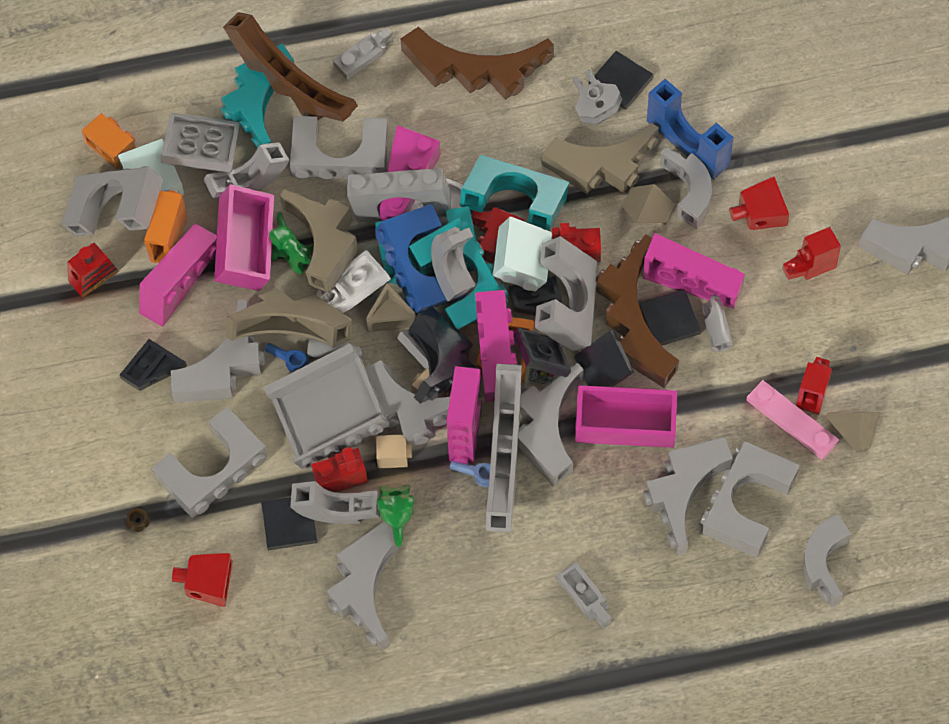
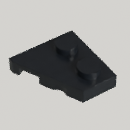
(527, 301)
(150, 366)

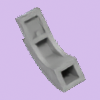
(255, 174)
(696, 176)
(450, 264)
(331, 507)
(823, 541)

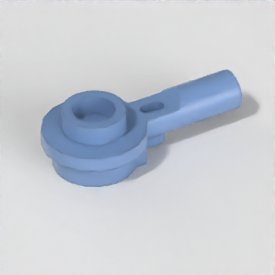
(480, 472)

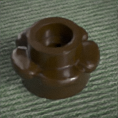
(134, 514)

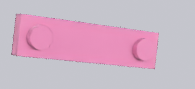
(792, 420)

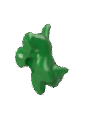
(287, 246)
(396, 509)

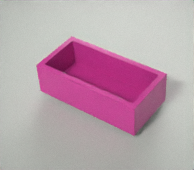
(243, 238)
(626, 416)

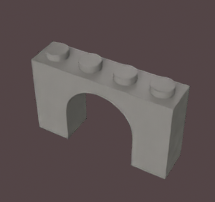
(309, 161)
(425, 186)
(93, 191)
(578, 272)
(749, 466)
(197, 492)

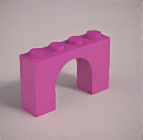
(463, 416)

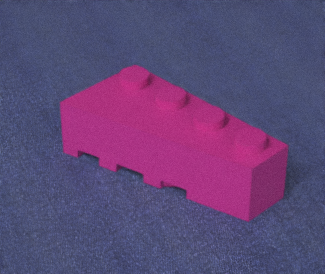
(408, 153)
(686, 269)
(176, 274)
(493, 336)

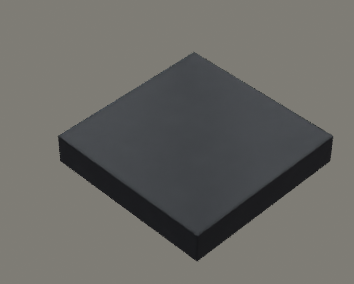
(626, 75)
(670, 317)
(542, 352)
(604, 362)
(285, 526)

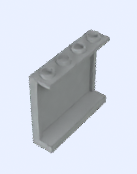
(327, 406)

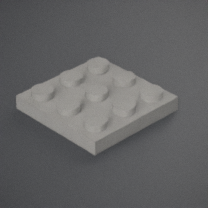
(200, 142)

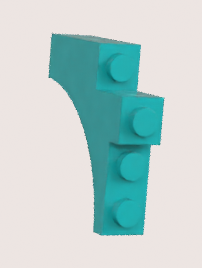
(250, 101)

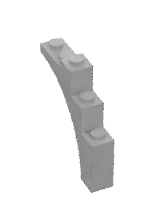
(504, 448)

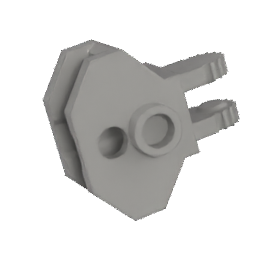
(596, 100)

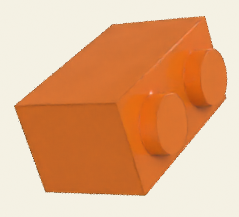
(108, 139)

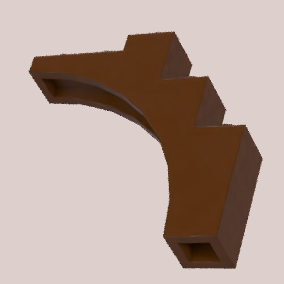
(473, 71)
(283, 75)
(625, 316)

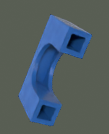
(665, 112)
(395, 236)

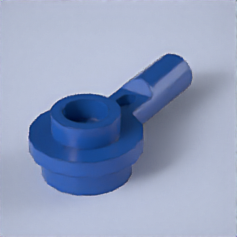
(293, 359)

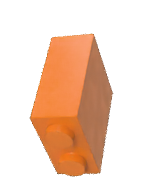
(165, 225)

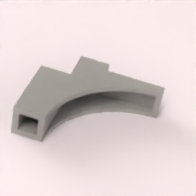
(908, 246)
(216, 374)
(399, 406)
(541, 438)
(687, 472)
(362, 567)

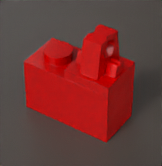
(489, 224)
(585, 239)
(816, 256)
(814, 385)
(341, 471)

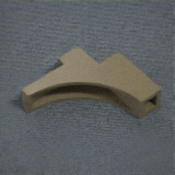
(587, 166)
(332, 243)
(281, 314)

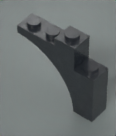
(443, 349)

